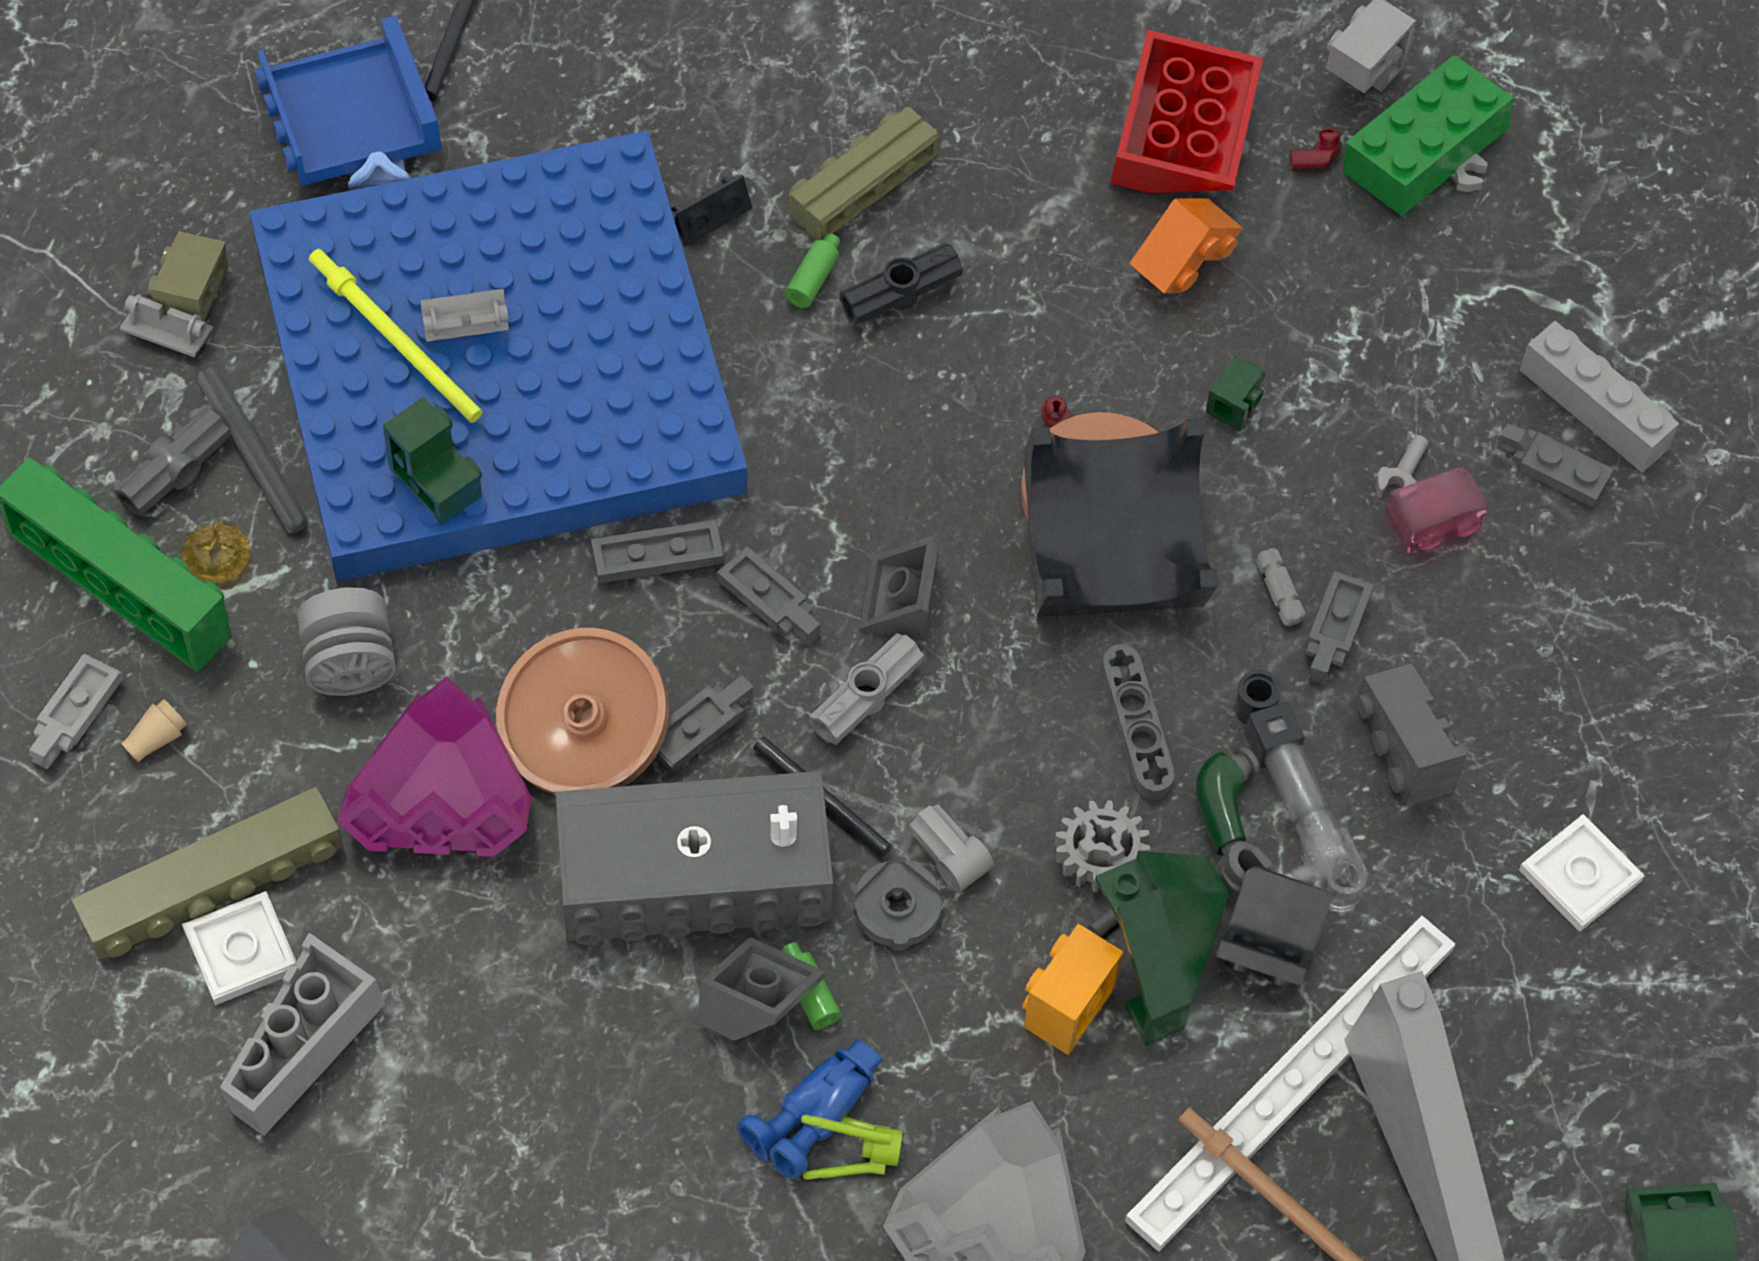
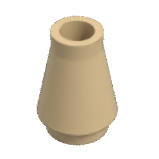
(154, 730)

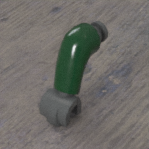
(1217, 793)

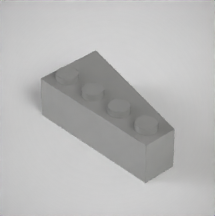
(300, 1034)

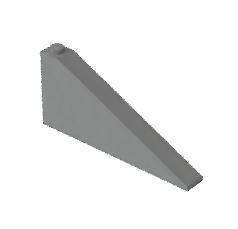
(1420, 1107)

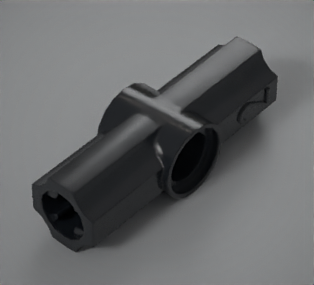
(919, 273)

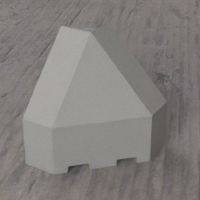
(992, 1197)

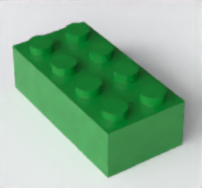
(1427, 135)

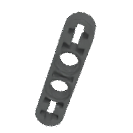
(1137, 721)

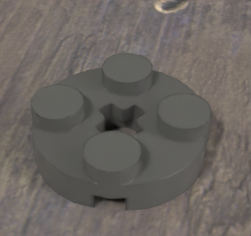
(898, 928)

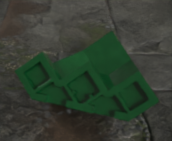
(1169, 922)

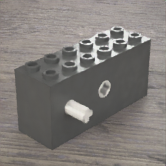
(694, 857)

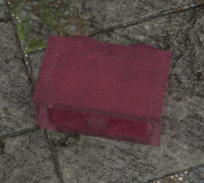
(1436, 509)

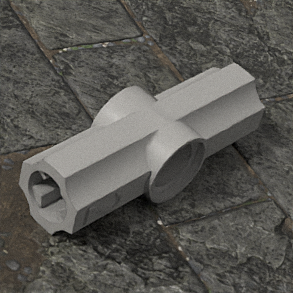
(850, 705)

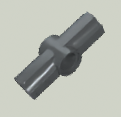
(172, 462)

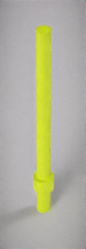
(344, 284)

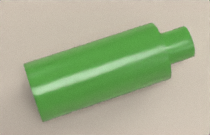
(813, 271)
(818, 1003)

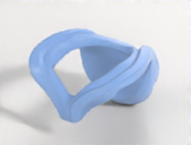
(378, 170)

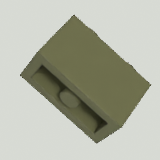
(189, 274)

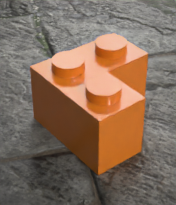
(1181, 240)

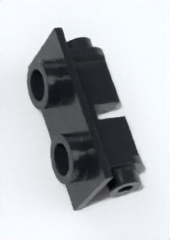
(713, 209)

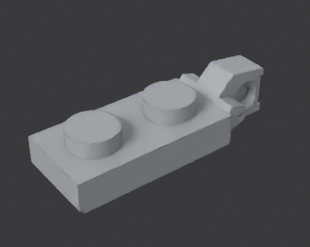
(73, 709)

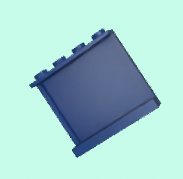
(348, 105)

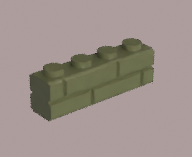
(863, 173)

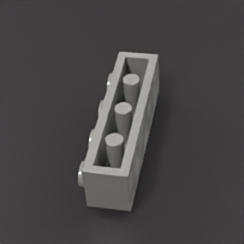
(1599, 396)

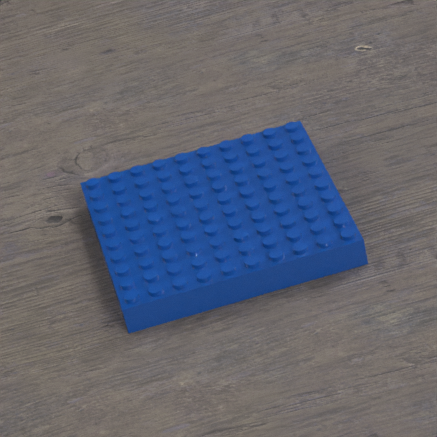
(588, 402)

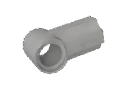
(957, 857)

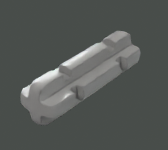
(1280, 587)

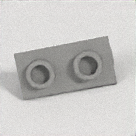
(464, 315)
(175, 331)

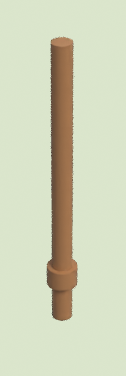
(1219, 1146)

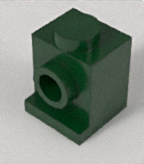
(1236, 393)

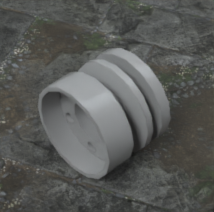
(346, 641)

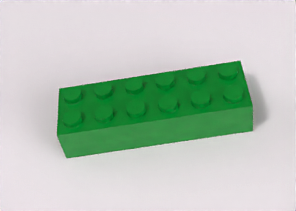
(115, 563)

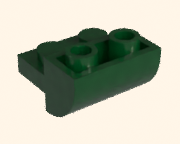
(1681, 1223)

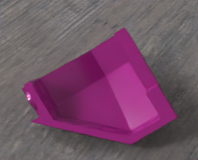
(438, 782)

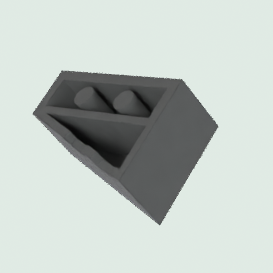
(1409, 735)

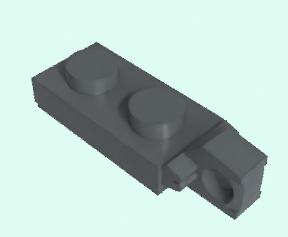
(1555, 464)
(770, 596)
(1336, 623)
(703, 721)

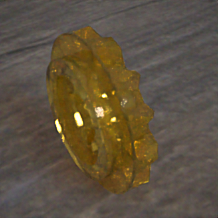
(228, 563)

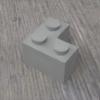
(1371, 46)

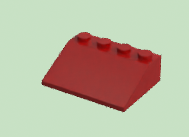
(1186, 117)

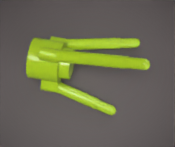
(879, 1145)

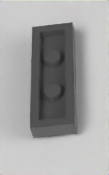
(657, 551)

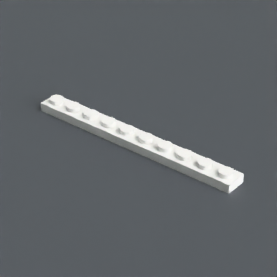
(1281, 1090)

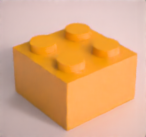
(1071, 988)

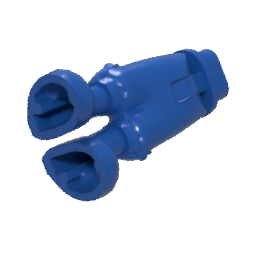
(823, 1093)

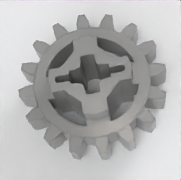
(1102, 842)

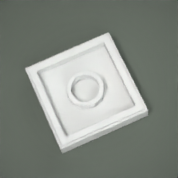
(1581, 872)
(239, 947)

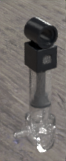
(1279, 747)

